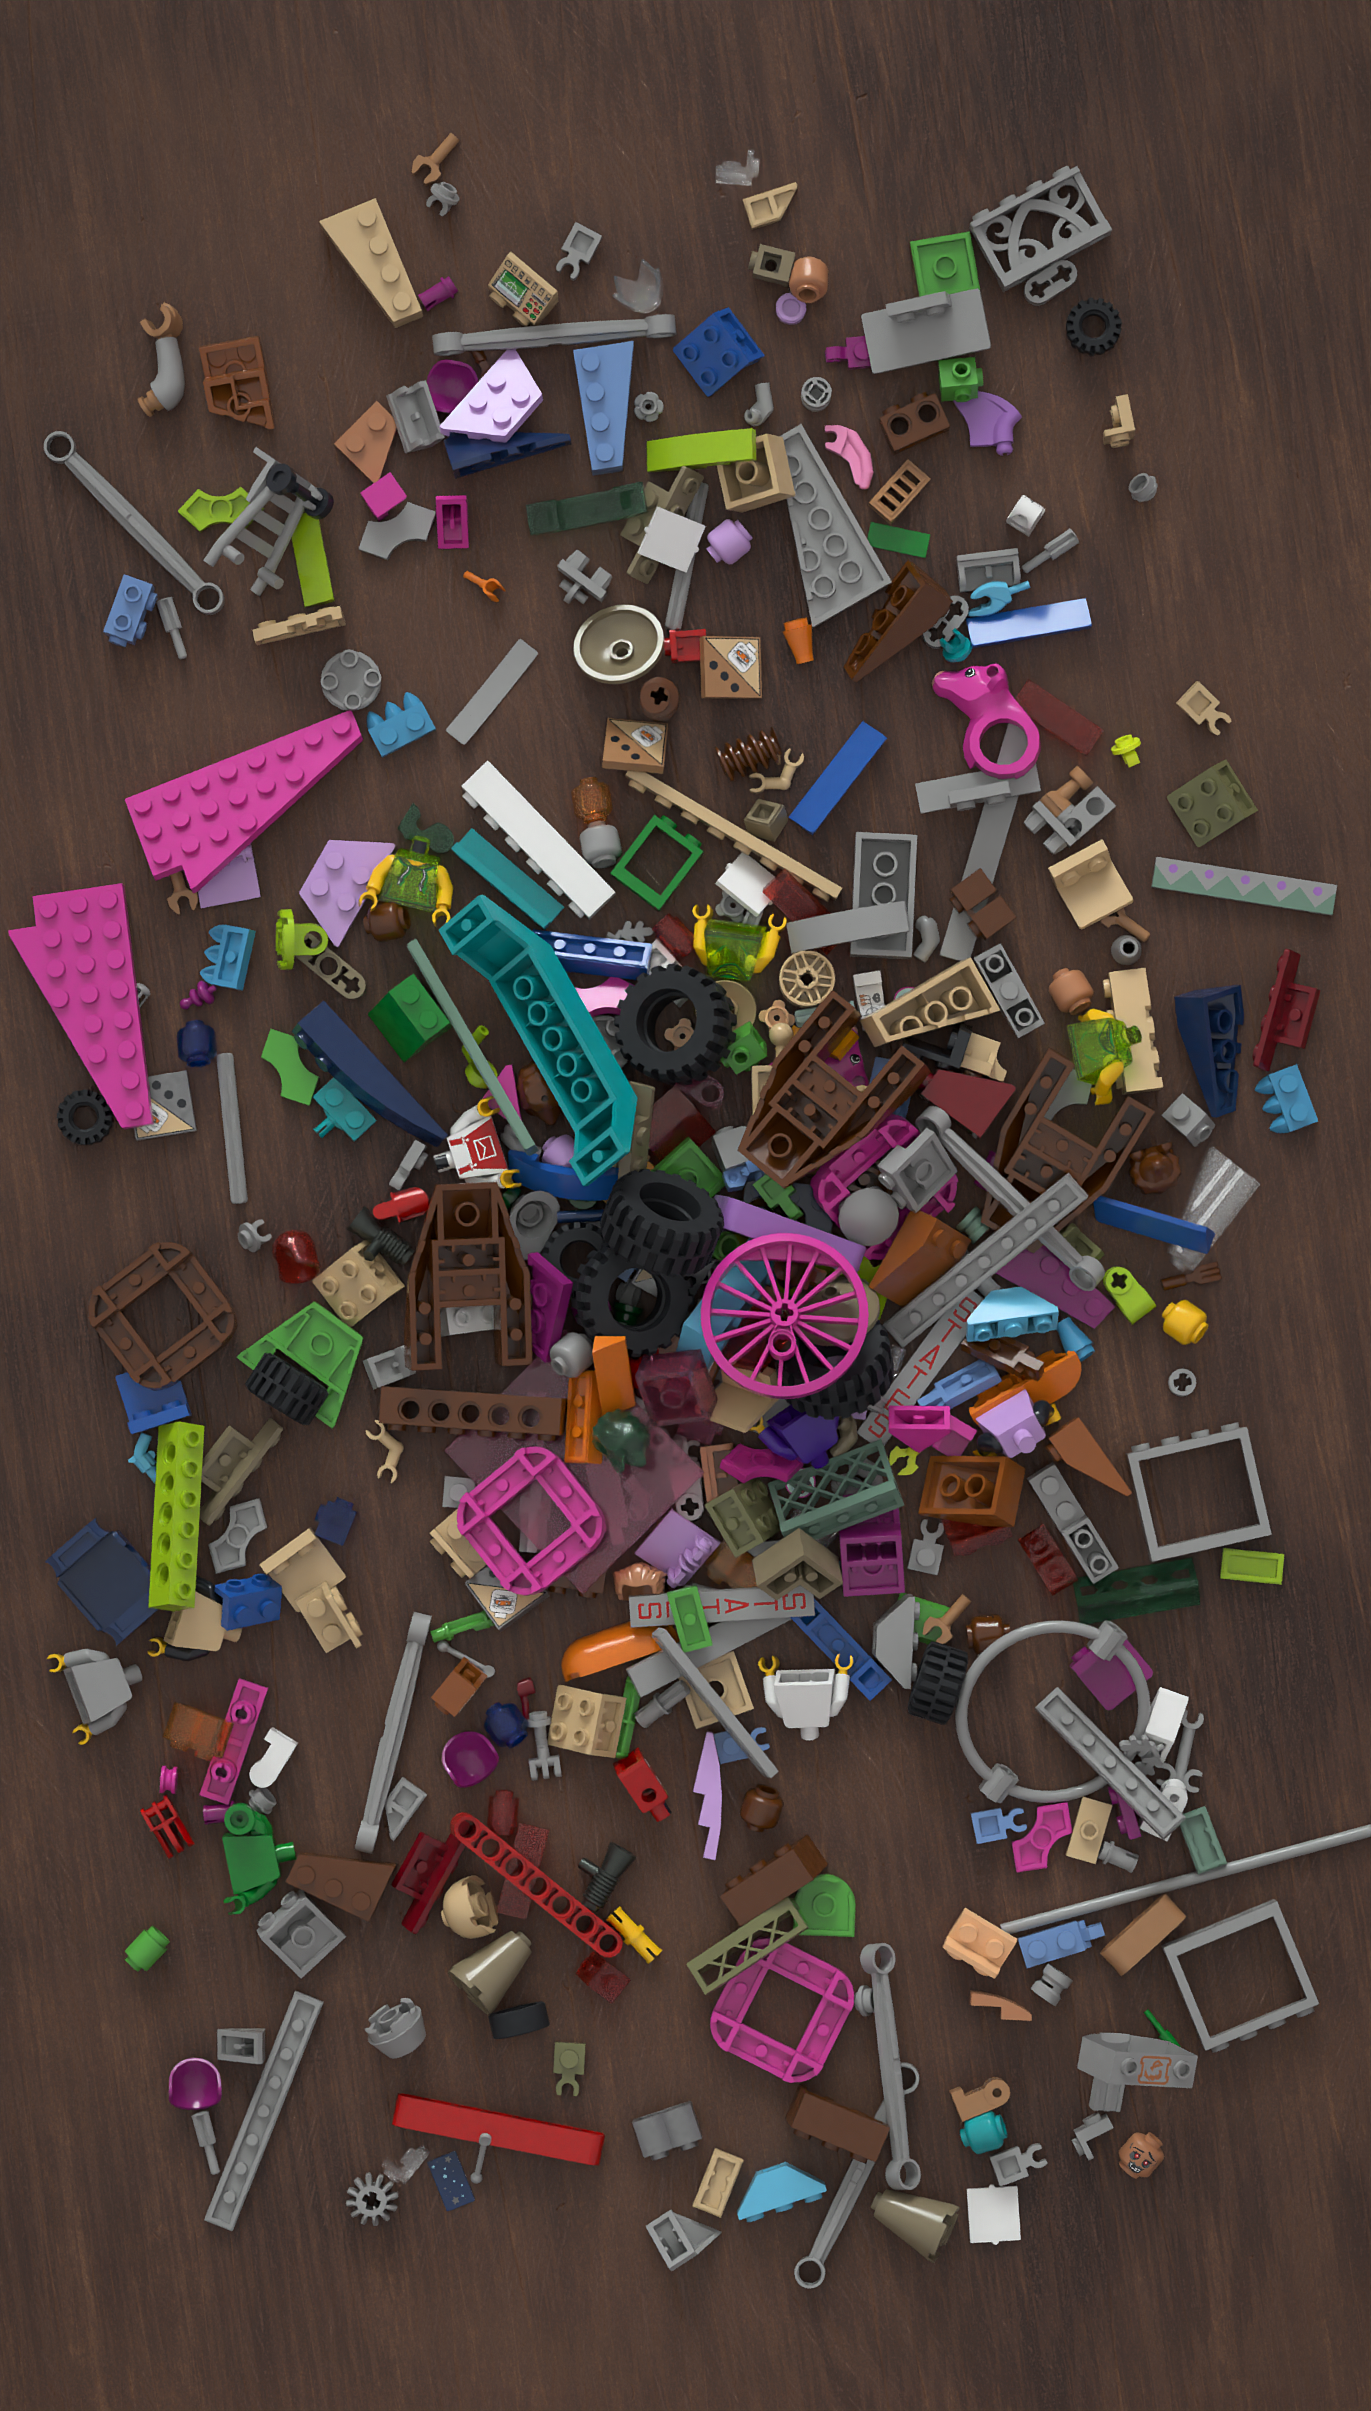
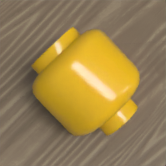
(1184, 1322)

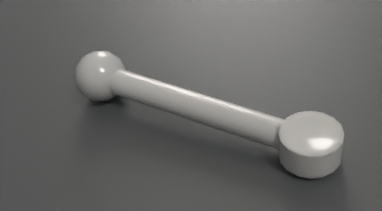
(443, 1646)
(484, 2140)

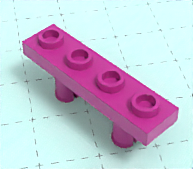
(244, 1713)

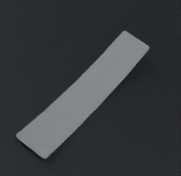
(492, 692)

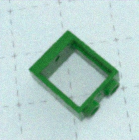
(637, 886)

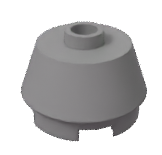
(397, 2029)

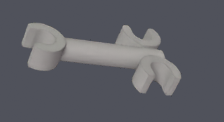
(1180, 1771)

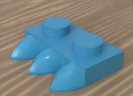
(400, 726)
(230, 956)
(1289, 1099)

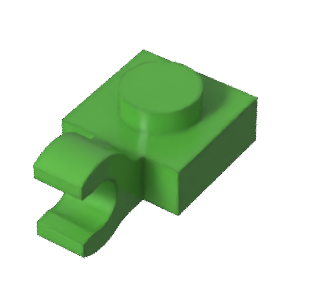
(776, 1195)

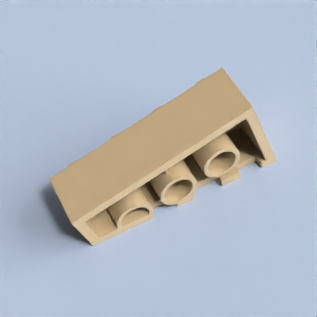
(369, 250)
(937, 1003)
(1131, 1004)

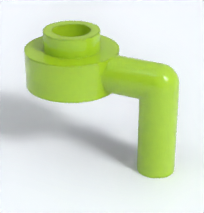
(471, 1071)

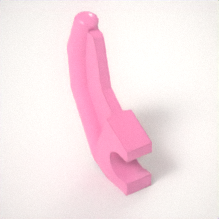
(854, 451)

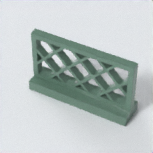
(841, 1510)

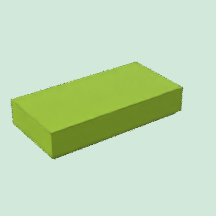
(1252, 1566)

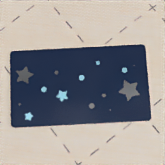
(451, 2181)

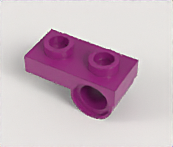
(1127, 1820)

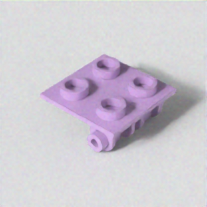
(233, 883)
(677, 1548)

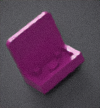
(1107, 1679)

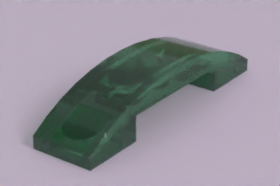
(587, 509)

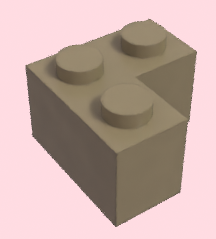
(797, 1562)

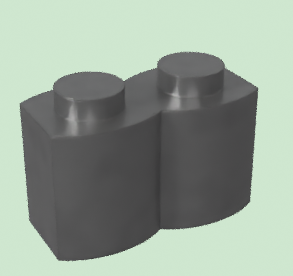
(667, 2130)

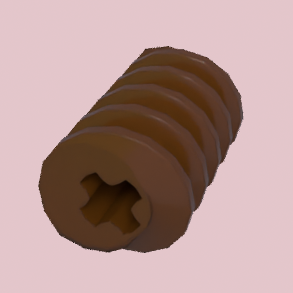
(651, 690)
(749, 754)

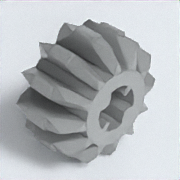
(382, 2195)

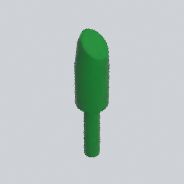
(1164, 2034)

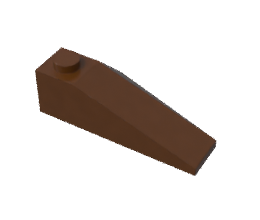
(910, 610)

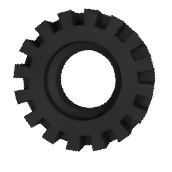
(1106, 313)
(71, 1104)

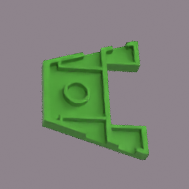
(318, 1344)

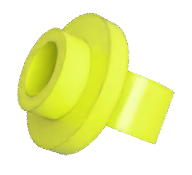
(1126, 747)

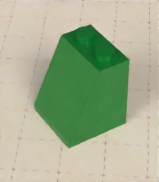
(409, 1018)

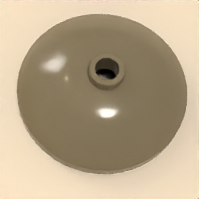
(615, 633)
(845, 1309)

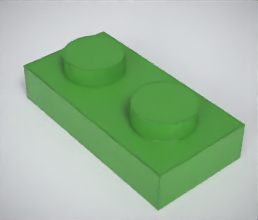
(689, 1618)

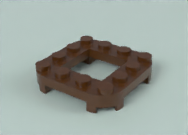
(135, 1281)

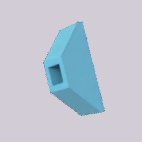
(1011, 1314)
(778, 2189)

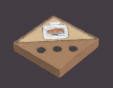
(730, 667)
(635, 745)

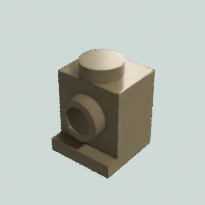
(782, 258)

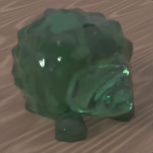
(621, 1439)

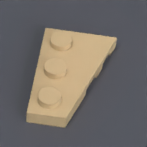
(299, 625)

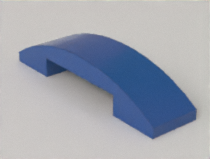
(559, 1180)
(835, 1640)

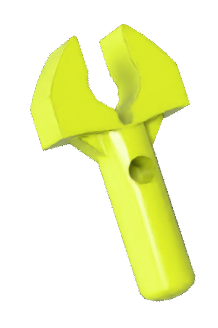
(911, 1465)

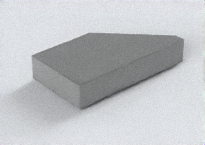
(401, 1805)

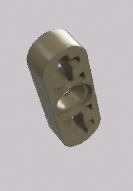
(351, 974)

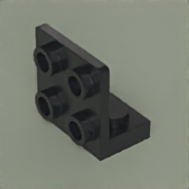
(944, 1057)

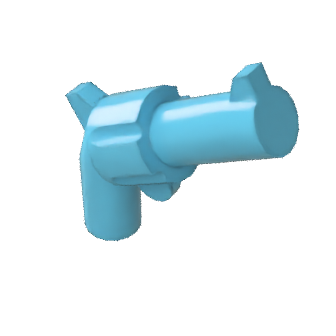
(144, 1461)

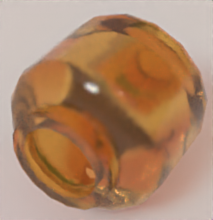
(592, 800)

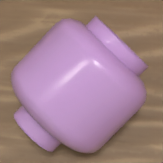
(729, 541)
(558, 1150)

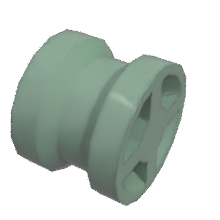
(972, 1225)

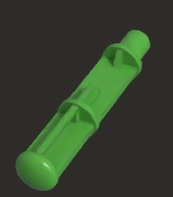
(476, 1621)
(628, 1719)

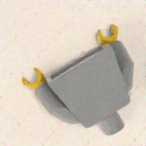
(97, 1687)

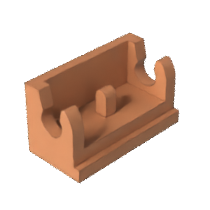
(716, 1479)

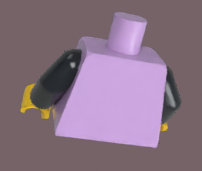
(1014, 1426)

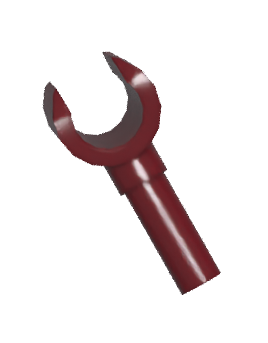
(525, 1688)

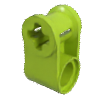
(1130, 1298)

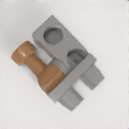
(1065, 819)

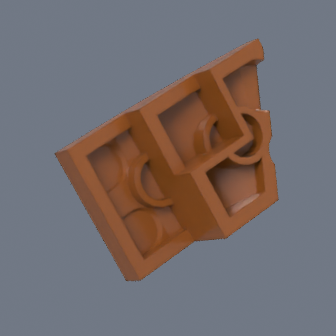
(237, 381)

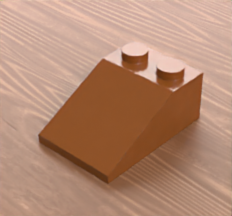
(918, 1257)
(1080, 1451)
(972, 1489)

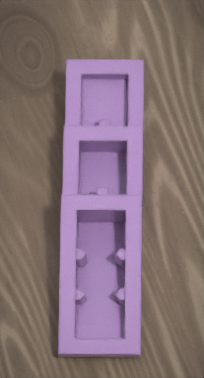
(709, 1783)

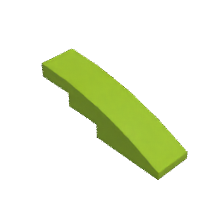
(701, 450)

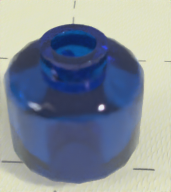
(196, 1044)
(506, 1725)

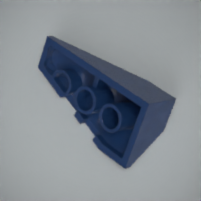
(476, 455)
(1210, 1031)

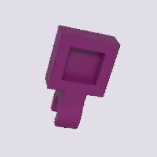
(854, 353)

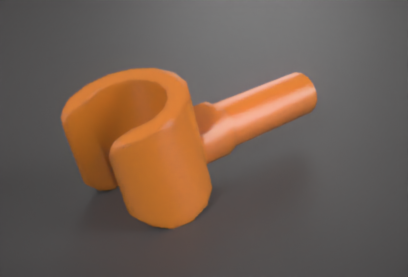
(487, 585)

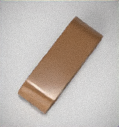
(1143, 1934)

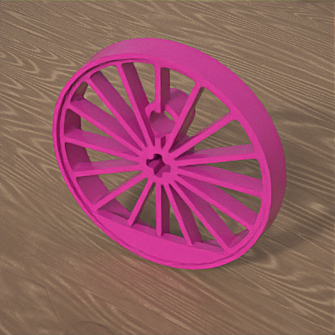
(787, 1248)

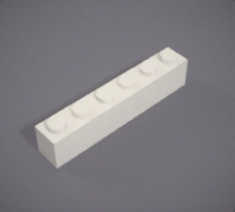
(538, 840)

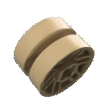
(797, 966)

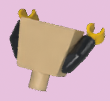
(196, 1630)

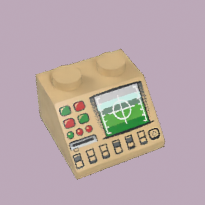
(522, 291)

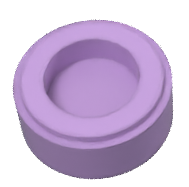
(790, 309)

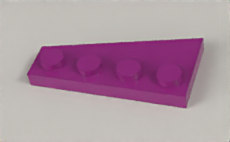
(1050, 1279)

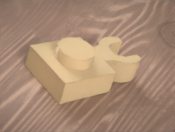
(1201, 705)

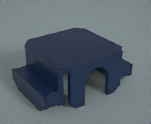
(105, 1579)

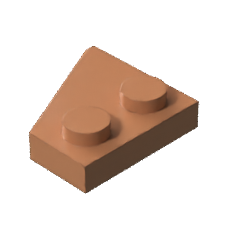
(369, 441)

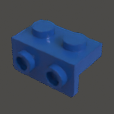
(249, 1601)

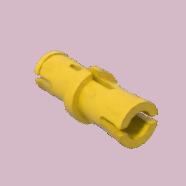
(634, 1935)

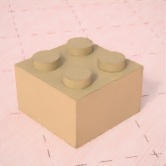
(758, 482)

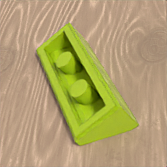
(312, 562)

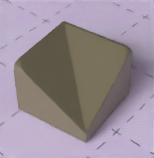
(766, 819)

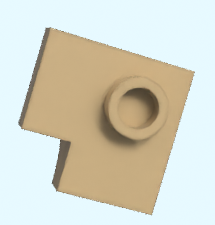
(981, 1059)

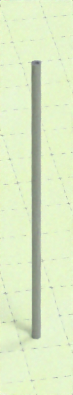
(1186, 1880)

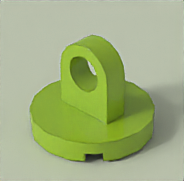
(290, 939)

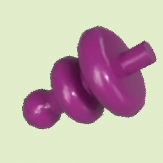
(196, 997)

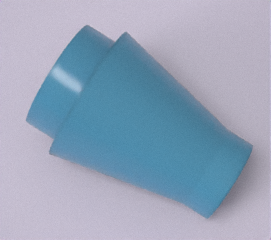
(1074, 1339)

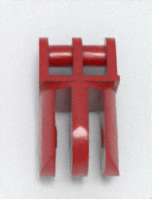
(404, 1204)
(157, 1808)

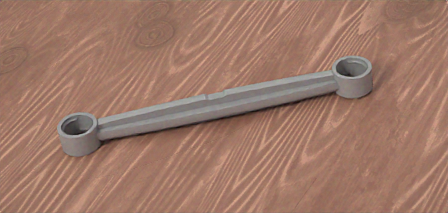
(553, 334)
(134, 522)
(1009, 1197)
(393, 1734)
(890, 2066)
(844, 2202)

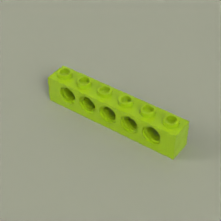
(176, 1516)

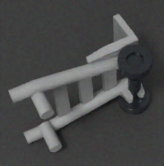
(271, 485)

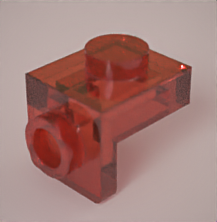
(602, 1977)

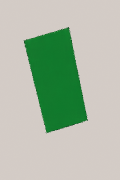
(898, 539)

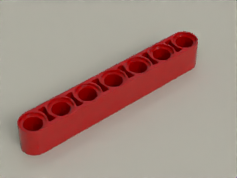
(546, 1895)
(505, 2129)

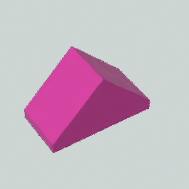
(452, 522)
(508, 1083)
(919, 1425)

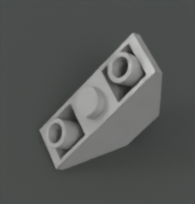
(1008, 991)
(896, 1640)

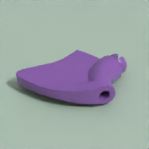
(990, 421)

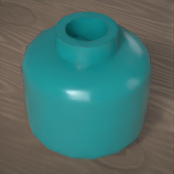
(984, 2132)

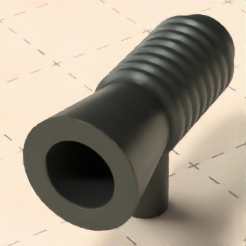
(381, 1238)
(605, 1878)

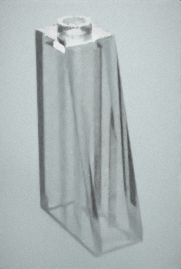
(1213, 1202)

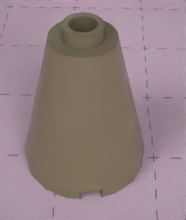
(492, 1970)
(916, 2220)

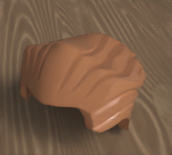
(638, 1580)

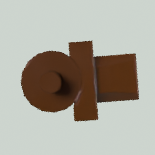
(797, 1272)

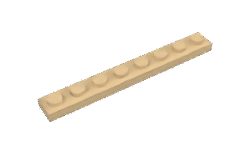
(743, 840)

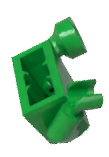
(252, 1855)

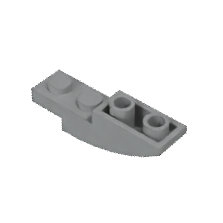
(1072, 1523)

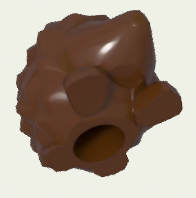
(536, 1095)
(1154, 1169)

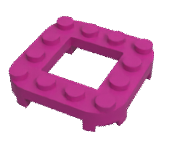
(838, 1173)
(503, 1485)
(821, 2031)

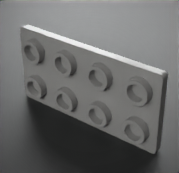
(926, 330)

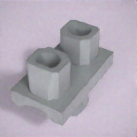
(572, 569)

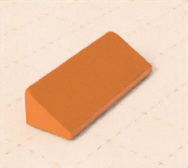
(613, 1373)
(582, 1416)

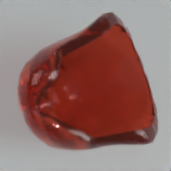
(304, 1264)

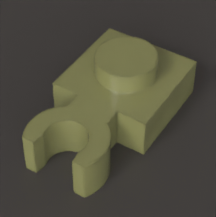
(568, 2061)

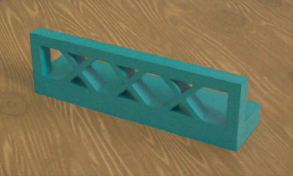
(507, 879)

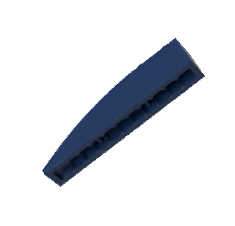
(362, 1074)

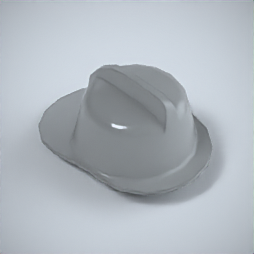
(533, 1220)

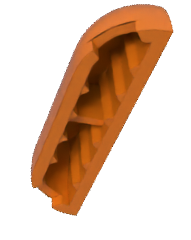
(1058, 1379)
(610, 1649)

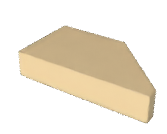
(769, 206)

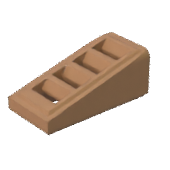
(881, 509)

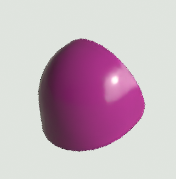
(450, 383)
(469, 1758)
(194, 2084)

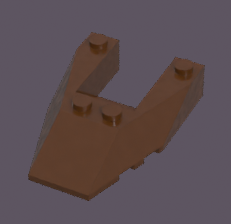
(814, 1112)
(1038, 1152)
(467, 1260)

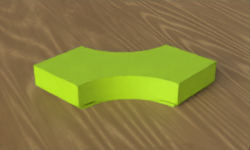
(207, 510)

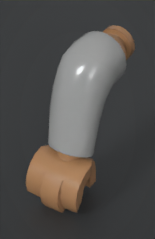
(170, 381)

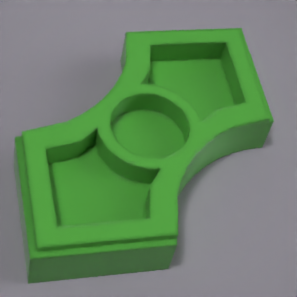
(296, 1080)

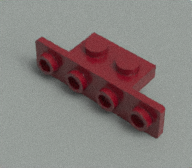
(1288, 1014)
(426, 1872)

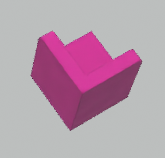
(383, 496)
(957, 1440)

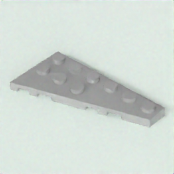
(830, 545)

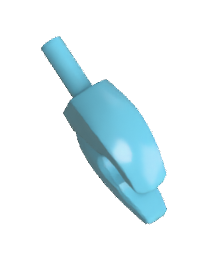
(999, 597)

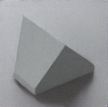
(680, 2238)

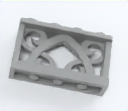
(1081, 232)

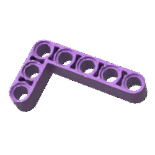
(757, 1222)

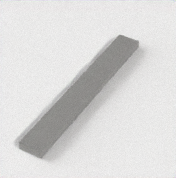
(985, 849)
(985, 1260)
(263, 2110)

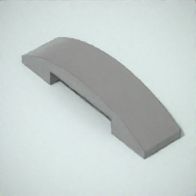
(848, 926)

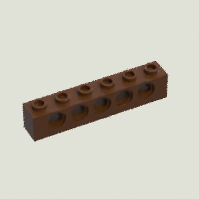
(396, 1399)

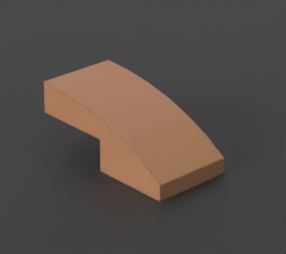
(1008, 2009)

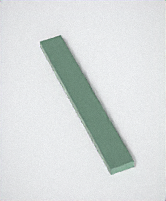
(472, 1047)

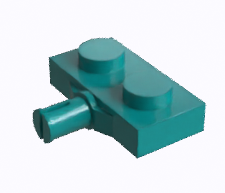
(342, 1111)

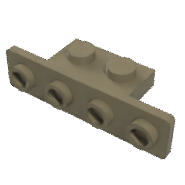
(675, 501)
(638, 1154)
(231, 1463)

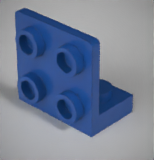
(717, 351)
(151, 1408)

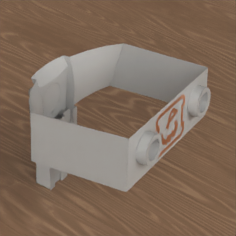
(1132, 2060)

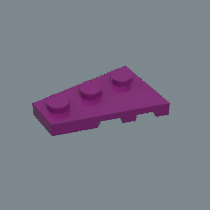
(550, 1303)

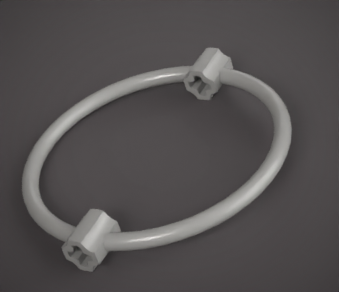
(1000, 1779)

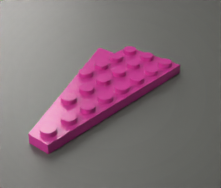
(219, 810)
(88, 976)

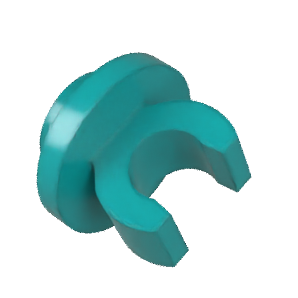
(957, 648)

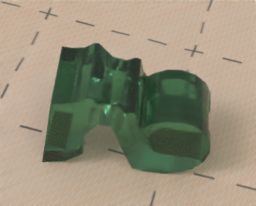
(439, 834)

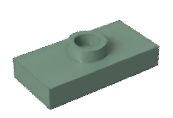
(1202, 1840)

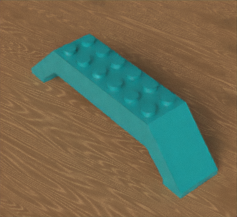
(554, 1030)

